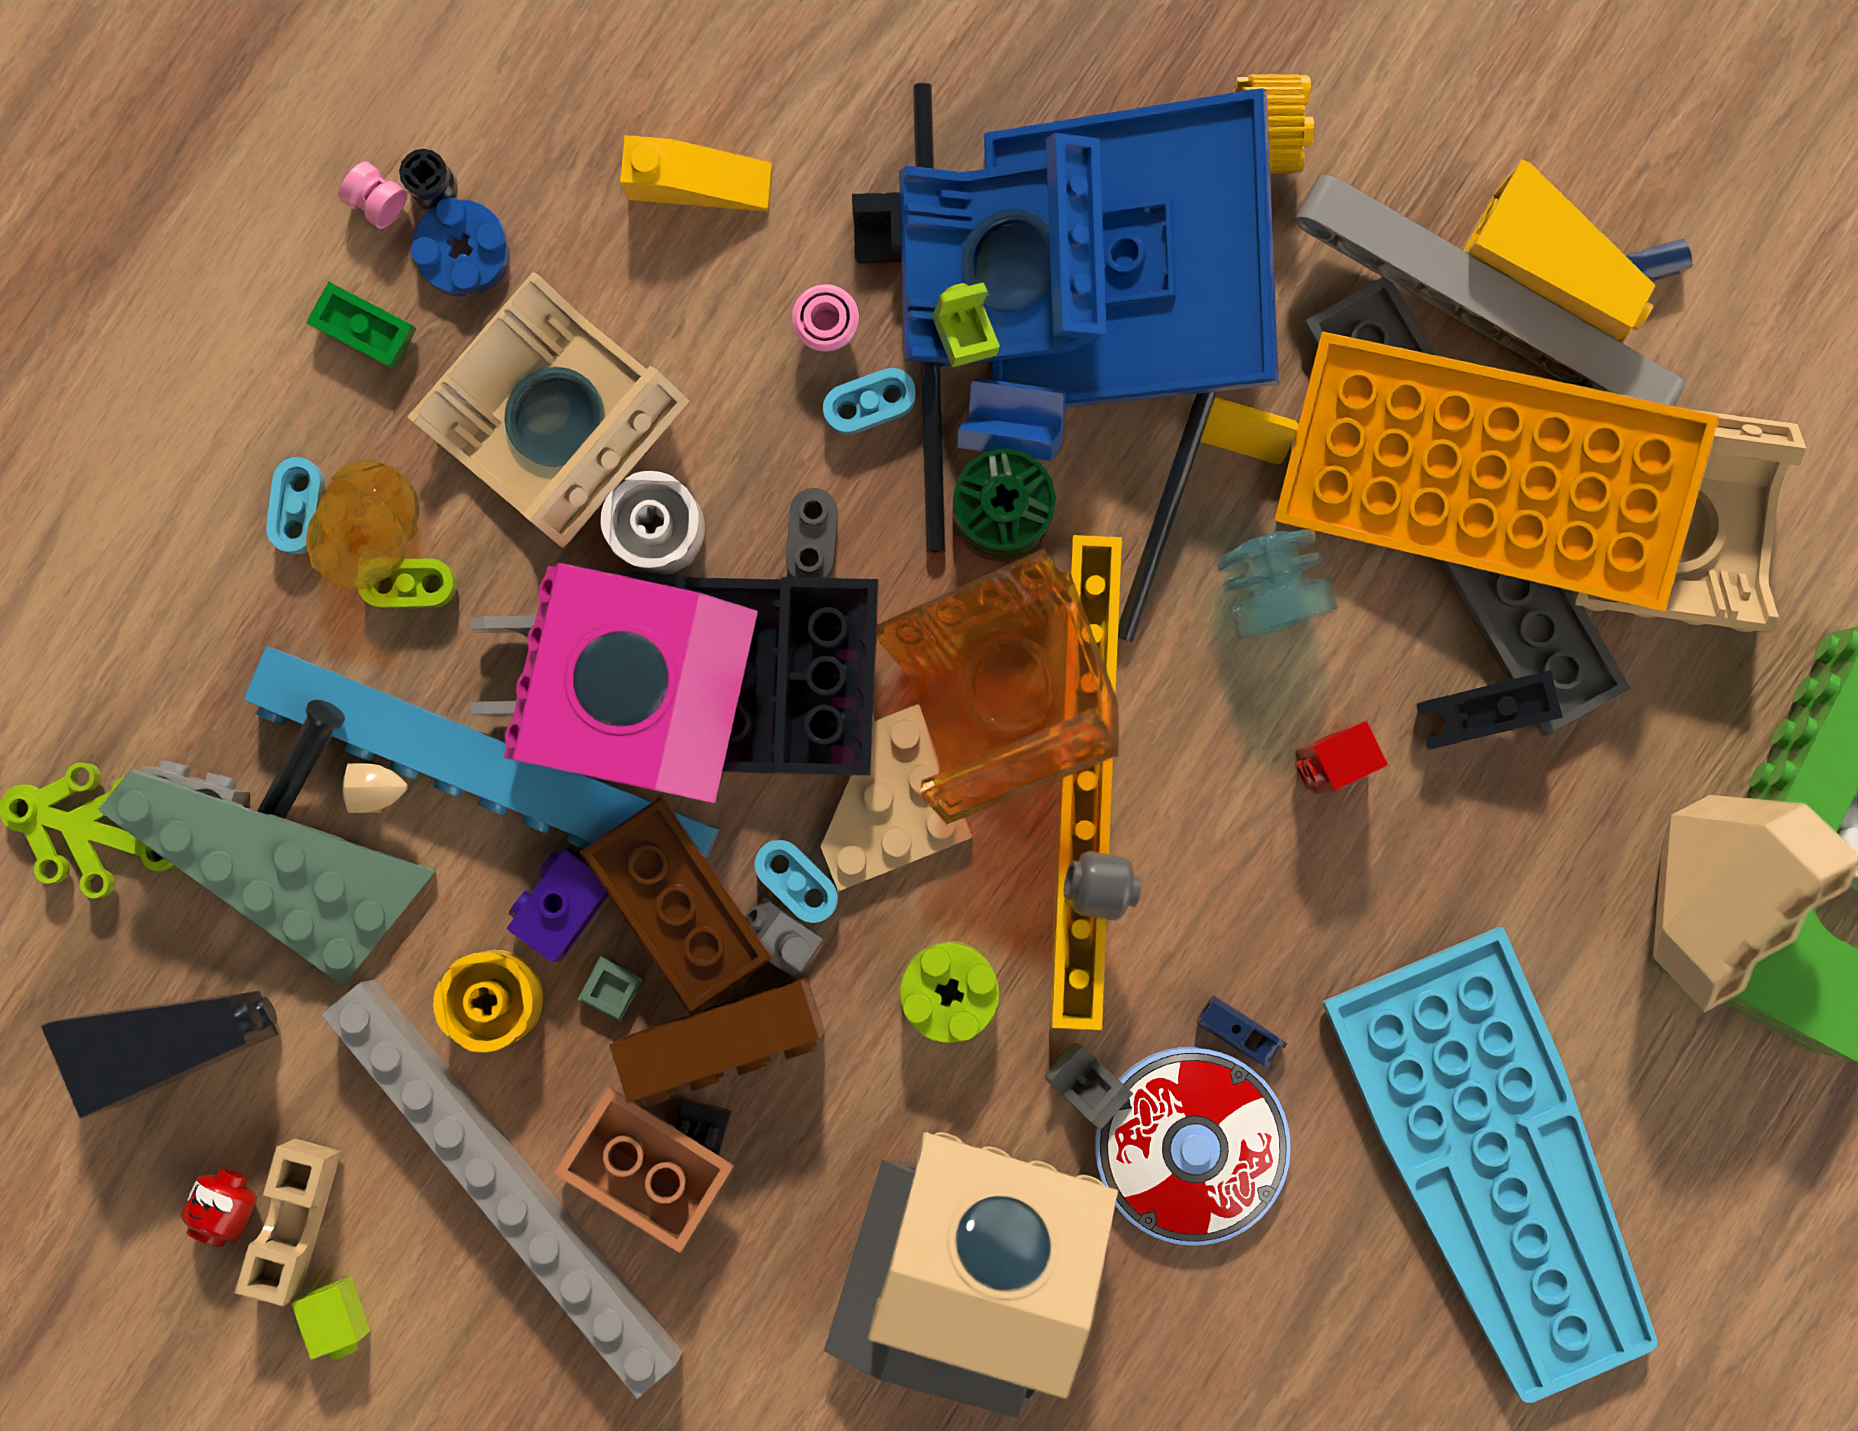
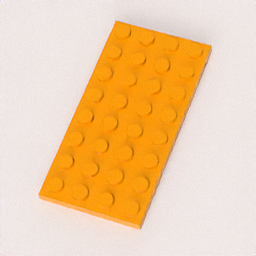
(1496, 470)

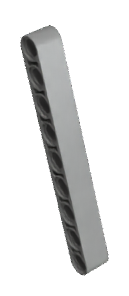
(1479, 295)

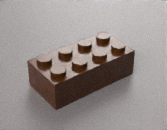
(716, 1039)

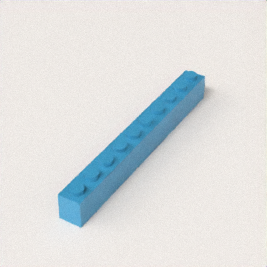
(450, 753)

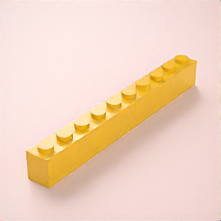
(1085, 807)

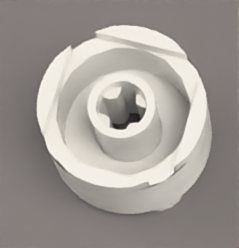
(634, 504)

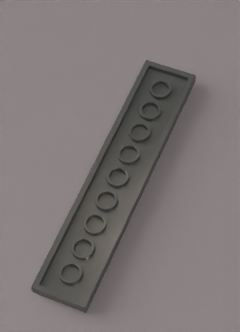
(1523, 621)

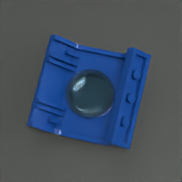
(1020, 231)

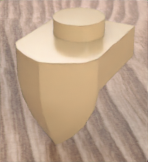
(370, 788)

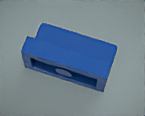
(1014, 418)

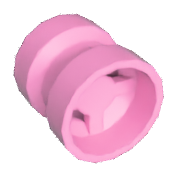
(367, 191)

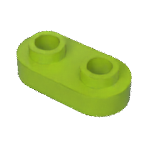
(410, 587)

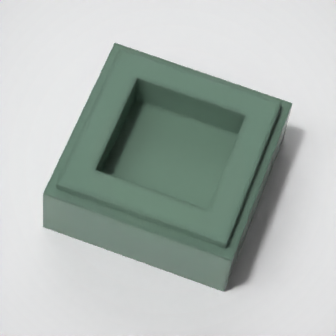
(611, 988)

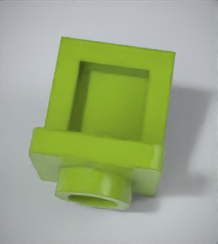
(965, 324)

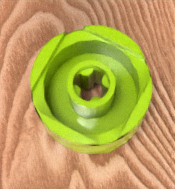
(961, 1017)

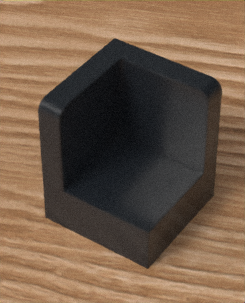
(877, 227)

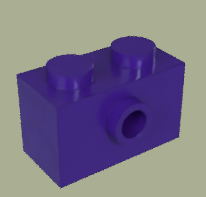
(558, 906)

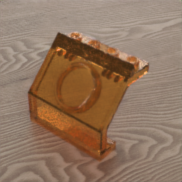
(1006, 685)

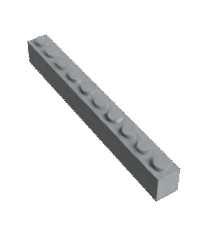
(504, 1186)

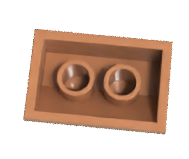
(644, 1169)

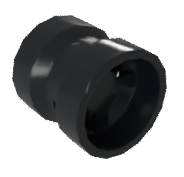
(432, 186)

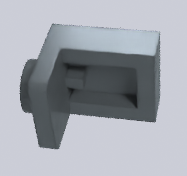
(784, 936)
(1088, 1085)

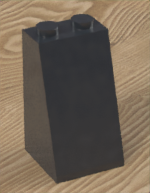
(140, 1049)

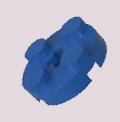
(450, 222)

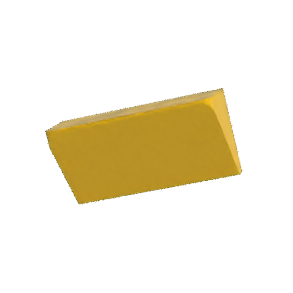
(1249, 431)

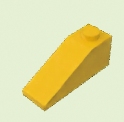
(693, 175)

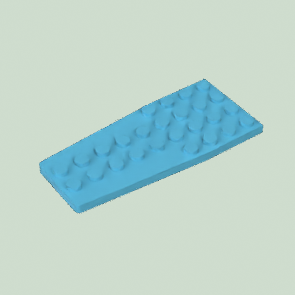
(1497, 1160)

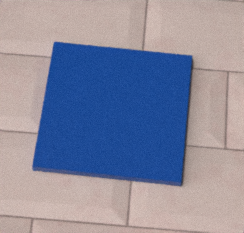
(1180, 252)

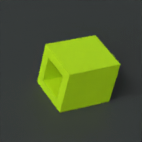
(331, 1319)

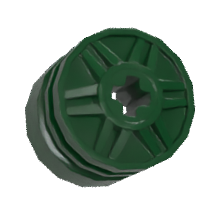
(991, 530)

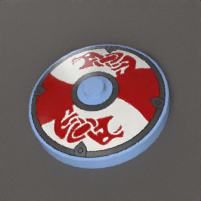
(1194, 1146)

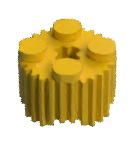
(1286, 120)

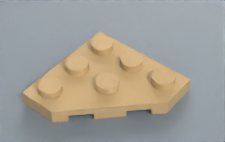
(883, 816)

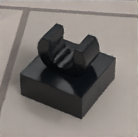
(703, 1123)

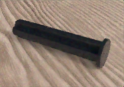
(301, 758)

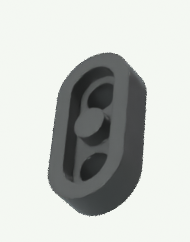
(812, 534)

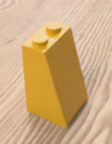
(1560, 254)

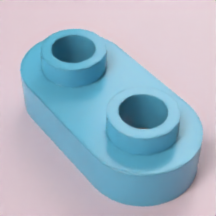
(867, 398)
(290, 506)
(796, 881)

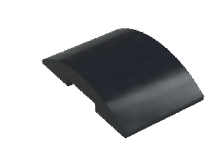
(805, 675)

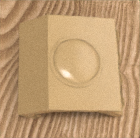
(1731, 530)

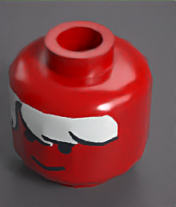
(218, 1208)

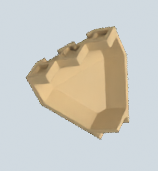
(1740, 887)

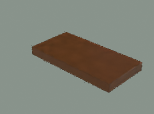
(676, 905)

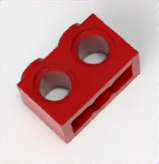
(1340, 758)

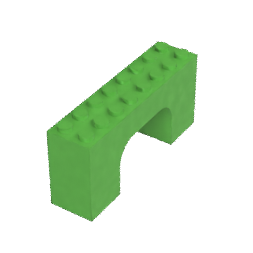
(1813, 983)

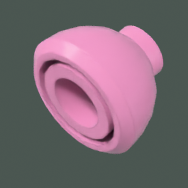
(825, 318)

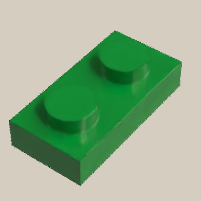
(361, 325)

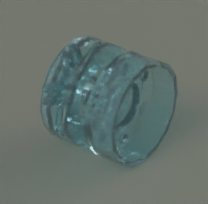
(1276, 583)

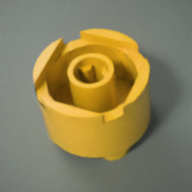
(485, 1027)

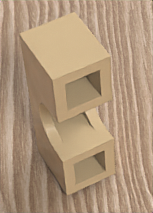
(299, 1194)

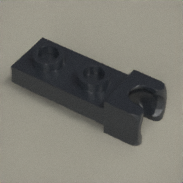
(1494, 709)

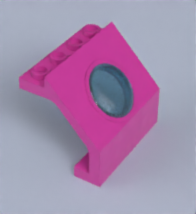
(630, 682)

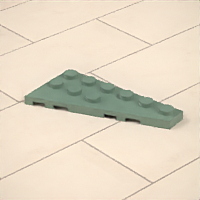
(291, 880)

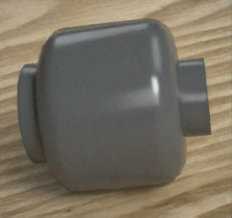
(1101, 885)

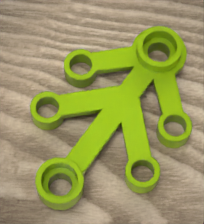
(77, 828)

